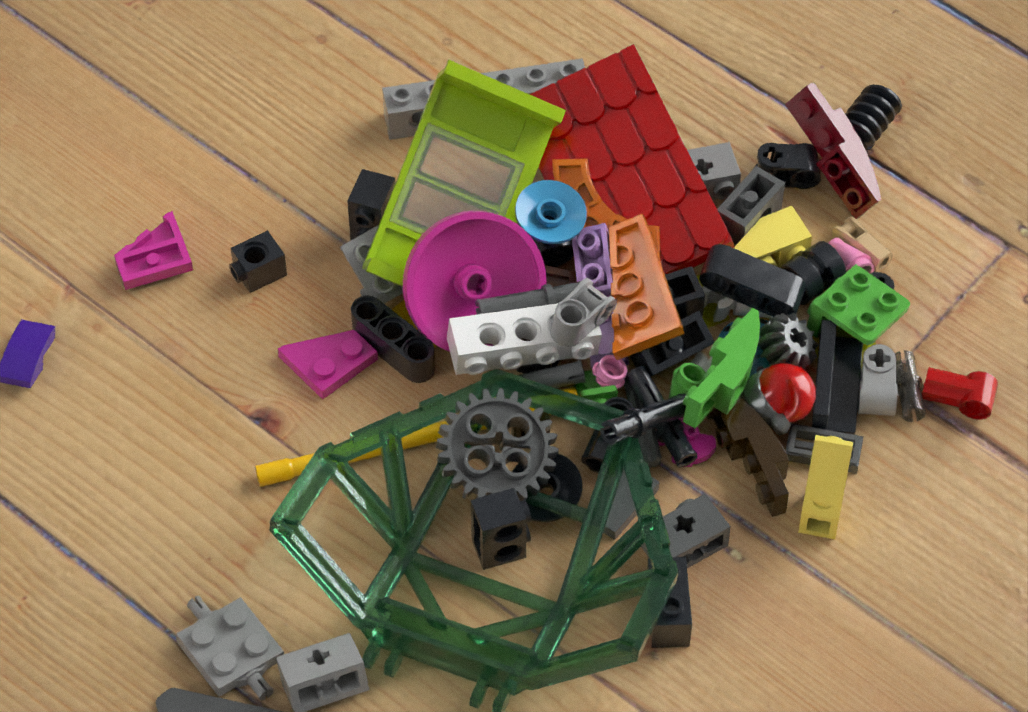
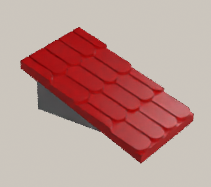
(634, 155)

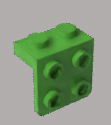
(858, 306)

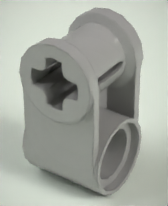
(580, 314)
(878, 382)

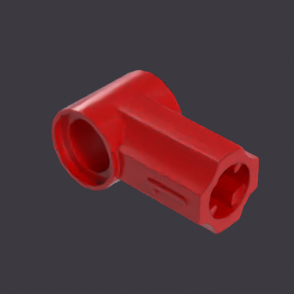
(971, 393)

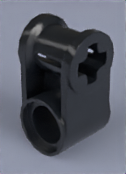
(791, 164)

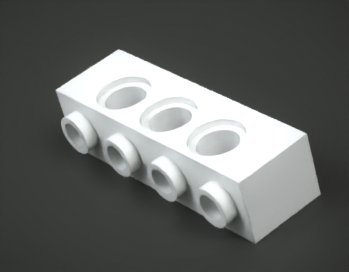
(504, 330)

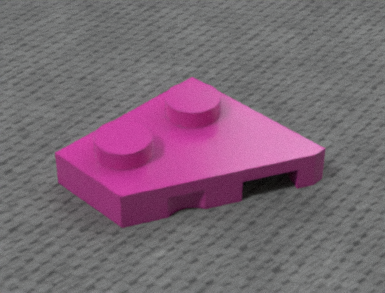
(154, 255)
(328, 360)

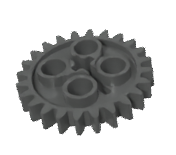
(497, 416)

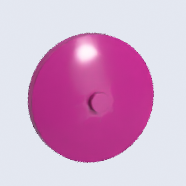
(463, 261)

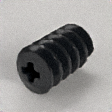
(873, 113)

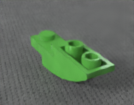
(728, 371)

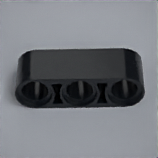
(752, 281)
(407, 341)

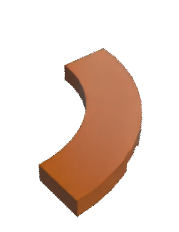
(576, 174)

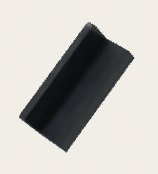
(837, 381)

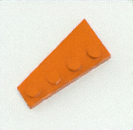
(644, 305)

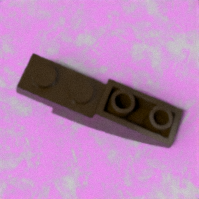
(750, 438)

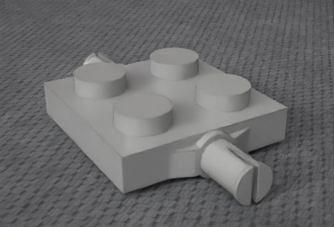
(229, 647)

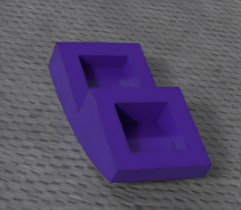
(25, 352)

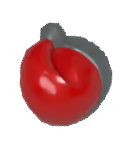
(781, 395)

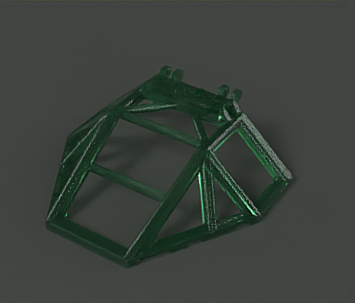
(480, 651)

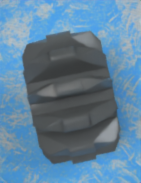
(787, 341)

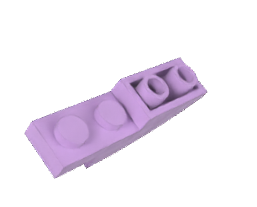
(592, 261)

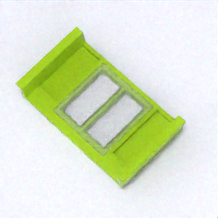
(468, 154)

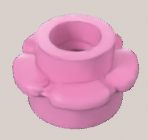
(610, 371)

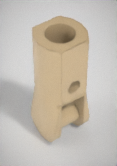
(864, 242)

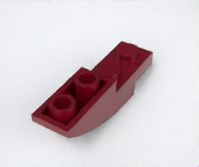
(842, 152)

